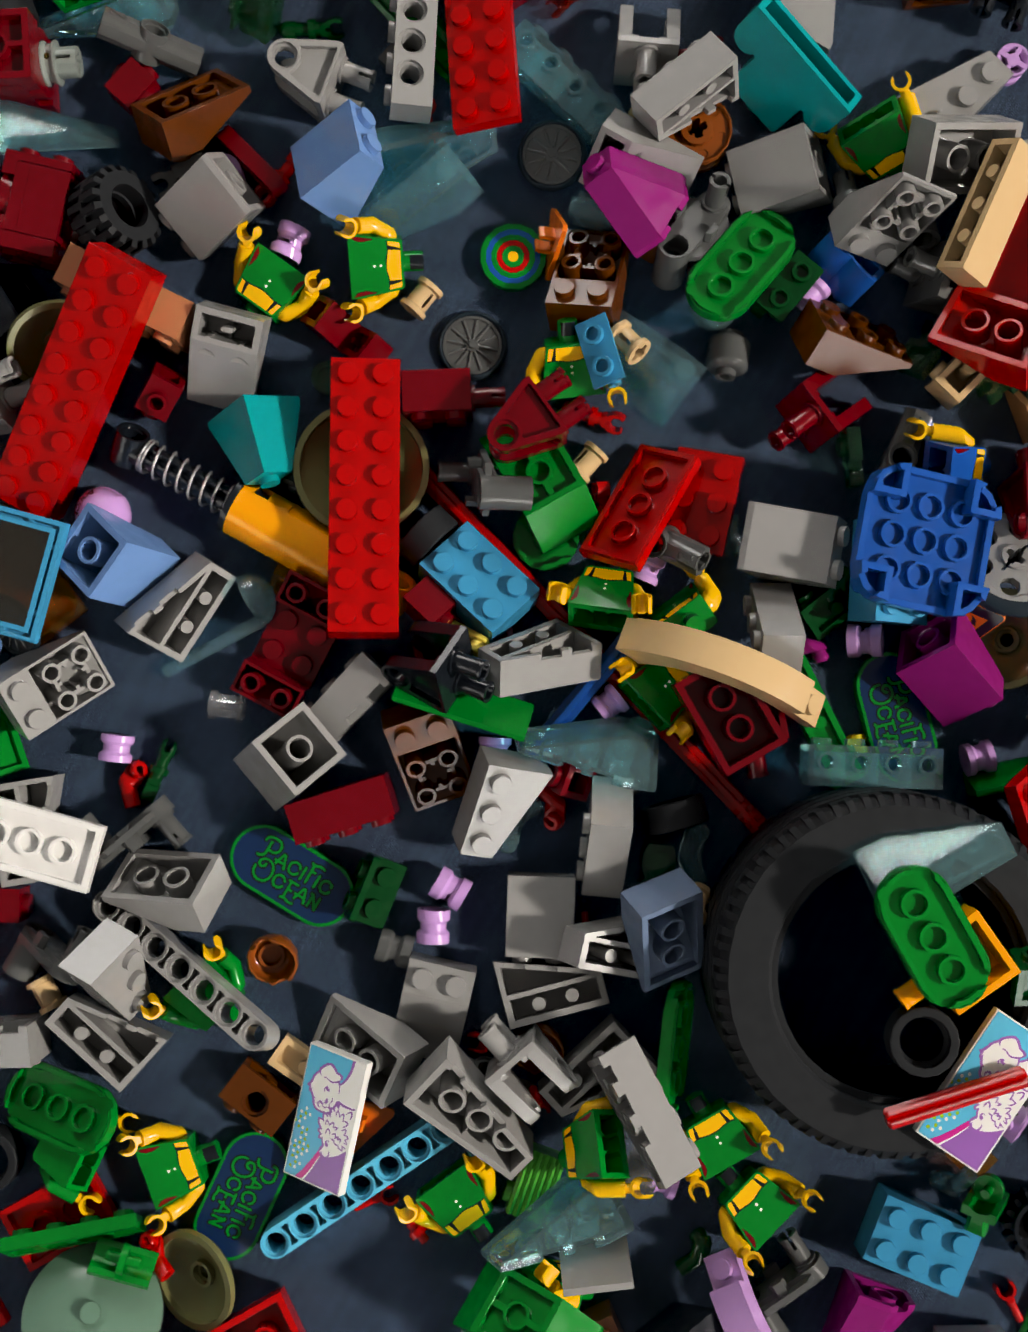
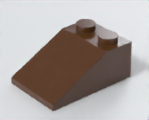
(188, 114)

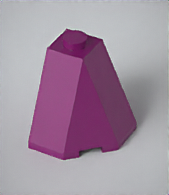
(635, 196)
(867, 1305)

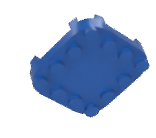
(923, 541)

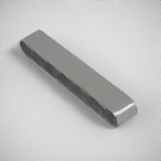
(196, 980)

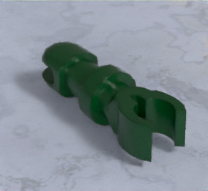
(311, 29)
(158, 771)

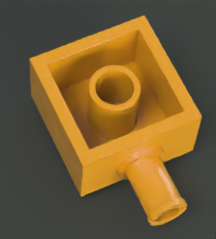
(1002, 965)

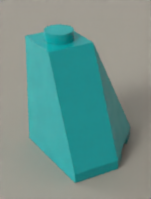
(259, 437)

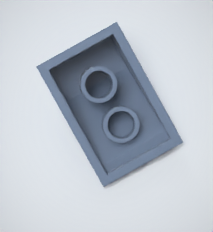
(664, 927)

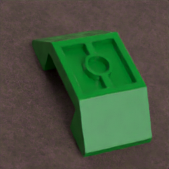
(560, 497)
(518, 1305)

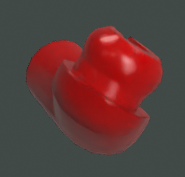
(130, 781)
(554, 809)
(163, 1268)

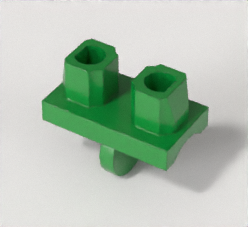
(984, 1203)
(123, 1263)

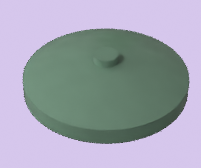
(73, 1301)

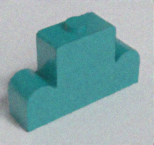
(789, 72)

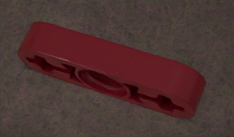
(251, 162)

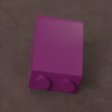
(949, 668)

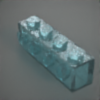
(561, 83)
(871, 765)

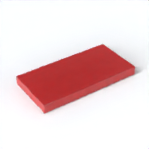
(640, 507)

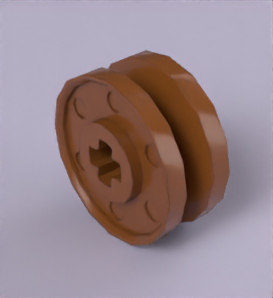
(715, 136)

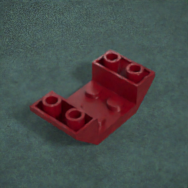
(289, 648)

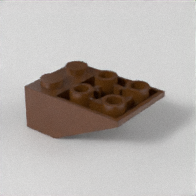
(588, 277)
(846, 342)
(427, 755)

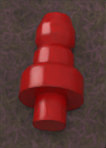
(417, 1232)

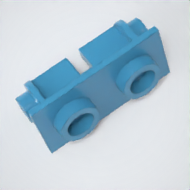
(600, 352)

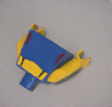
(951, 451)

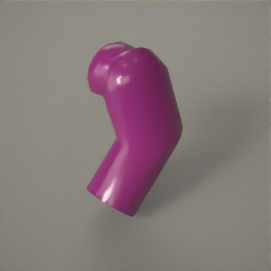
(817, 650)

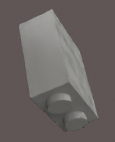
(537, 914)

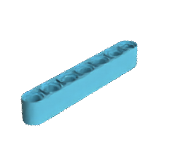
(371, 1167)

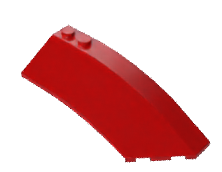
(991, 323)

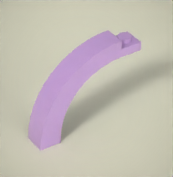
(733, 1294)

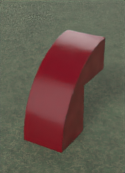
(348, 339)

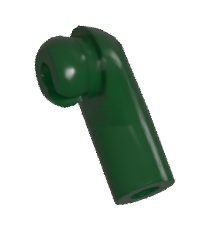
(700, 1249)

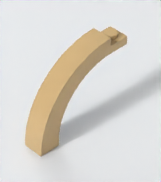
(724, 661)

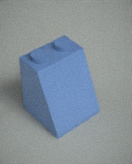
(339, 161)
(114, 558)

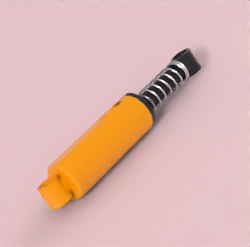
(246, 511)

